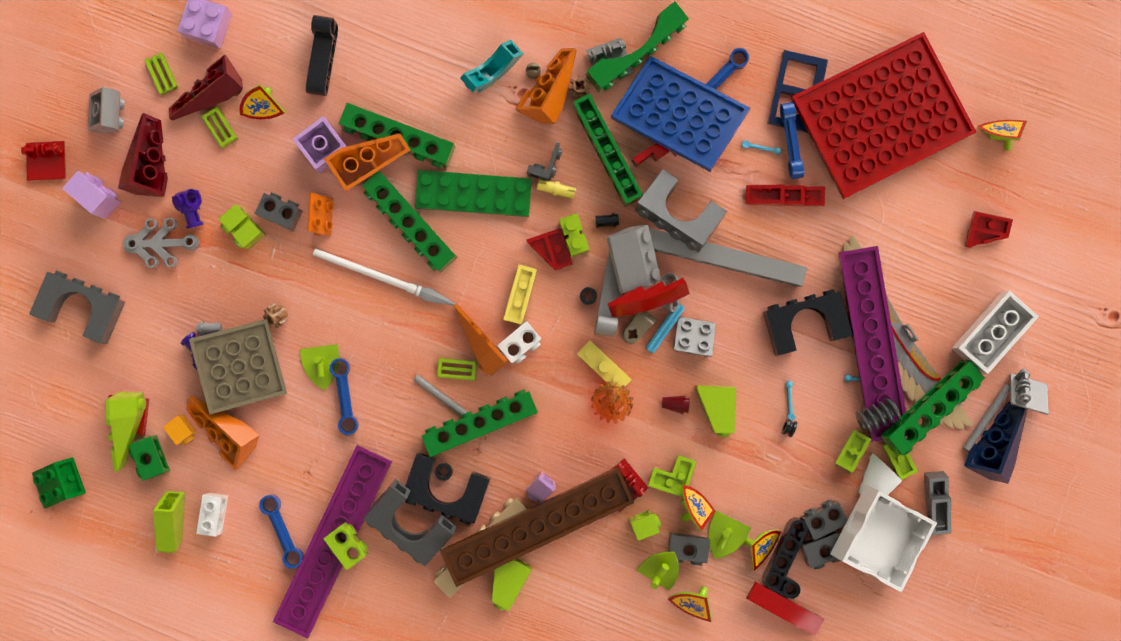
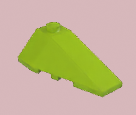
(124, 415)

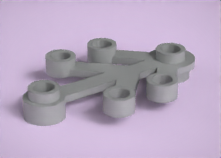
(157, 243)

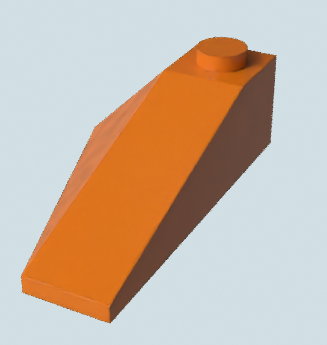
(549, 94)
(361, 160)
(485, 351)
(230, 434)

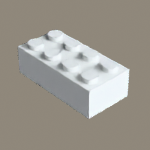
(995, 331)

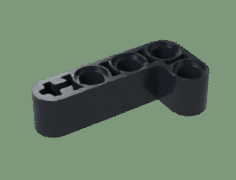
(322, 54)
(789, 556)

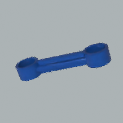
(728, 69)
(795, 163)
(344, 396)
(281, 530)

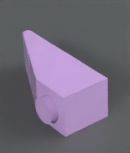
(540, 488)

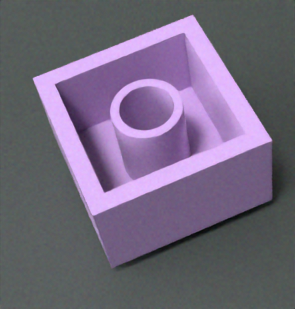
(205, 22)
(319, 142)
(91, 194)

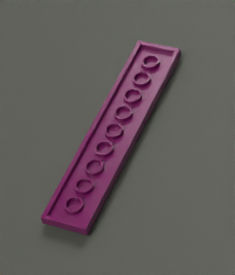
(872, 331)
(320, 565)

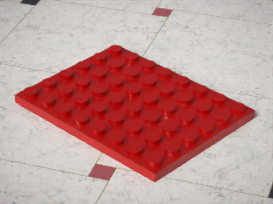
(883, 115)

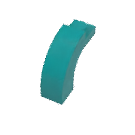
(493, 68)

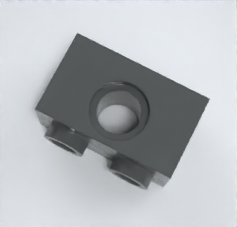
(700, 548)
(811, 550)

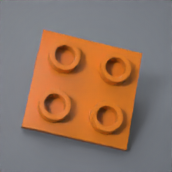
(320, 214)

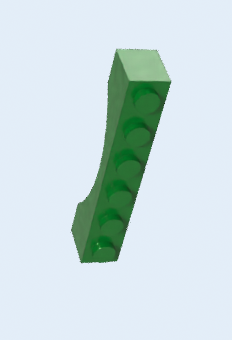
(607, 70)

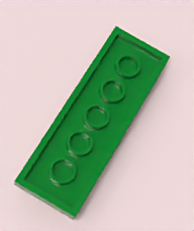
(473, 193)

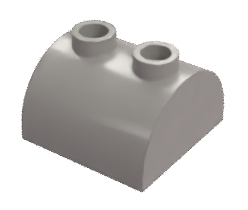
(104, 111)

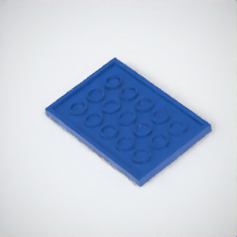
(680, 113)

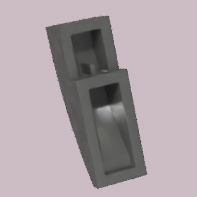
(938, 501)

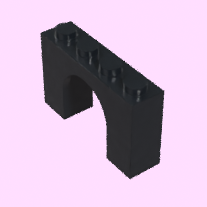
(829, 306)
(464, 508)

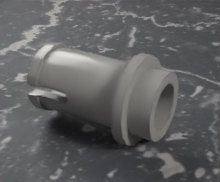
(207, 328)

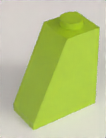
(719, 408)
(168, 521)
(508, 583)

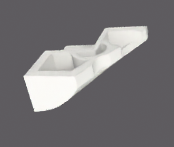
(879, 476)

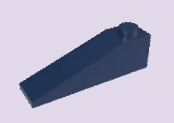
(998, 448)

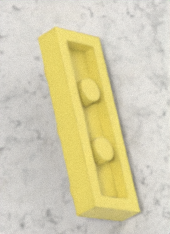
(520, 294)
(603, 365)

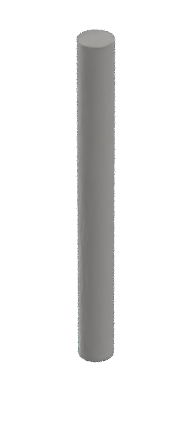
(441, 396)
(987, 417)

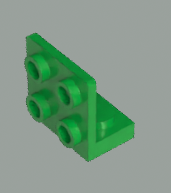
(58, 482)

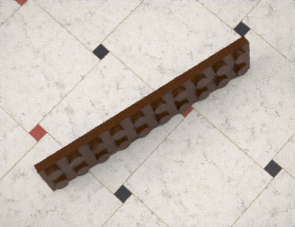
(536, 526)

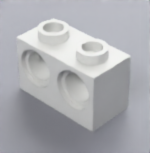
(516, 338)
(212, 514)

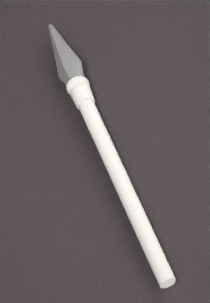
(425, 293)

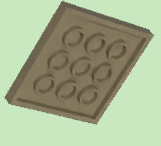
(238, 366)

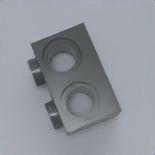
(277, 214)
(825, 524)

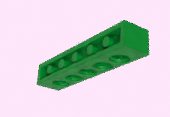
(353, 114)
(607, 150)
(379, 183)
(895, 434)
(435, 445)

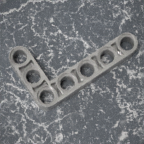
(607, 324)

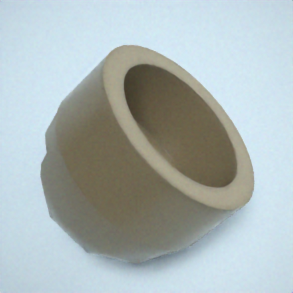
(533, 74)

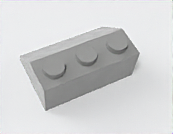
(633, 258)

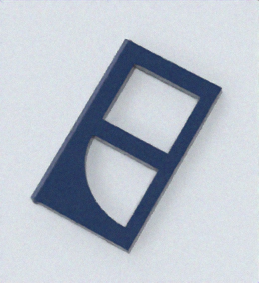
(821, 65)

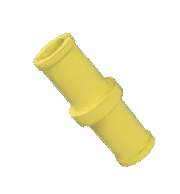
(556, 188)

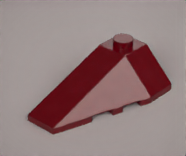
(216, 87)
(144, 165)

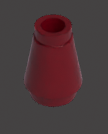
(676, 404)

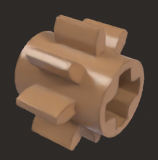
(578, 82)
(275, 315)

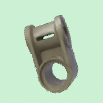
(640, 324)

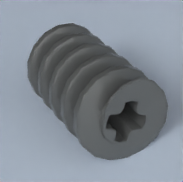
(877, 415)

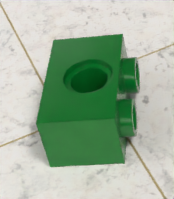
(158, 461)

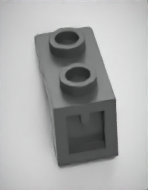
(537, 171)

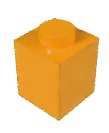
(180, 430)

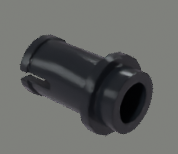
(607, 220)

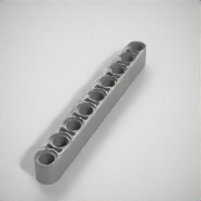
(731, 259)

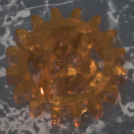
(616, 396)

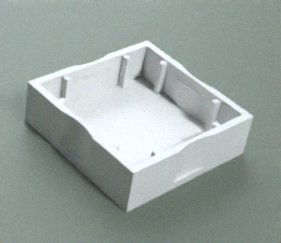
(883, 538)

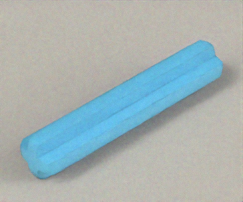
(664, 329)

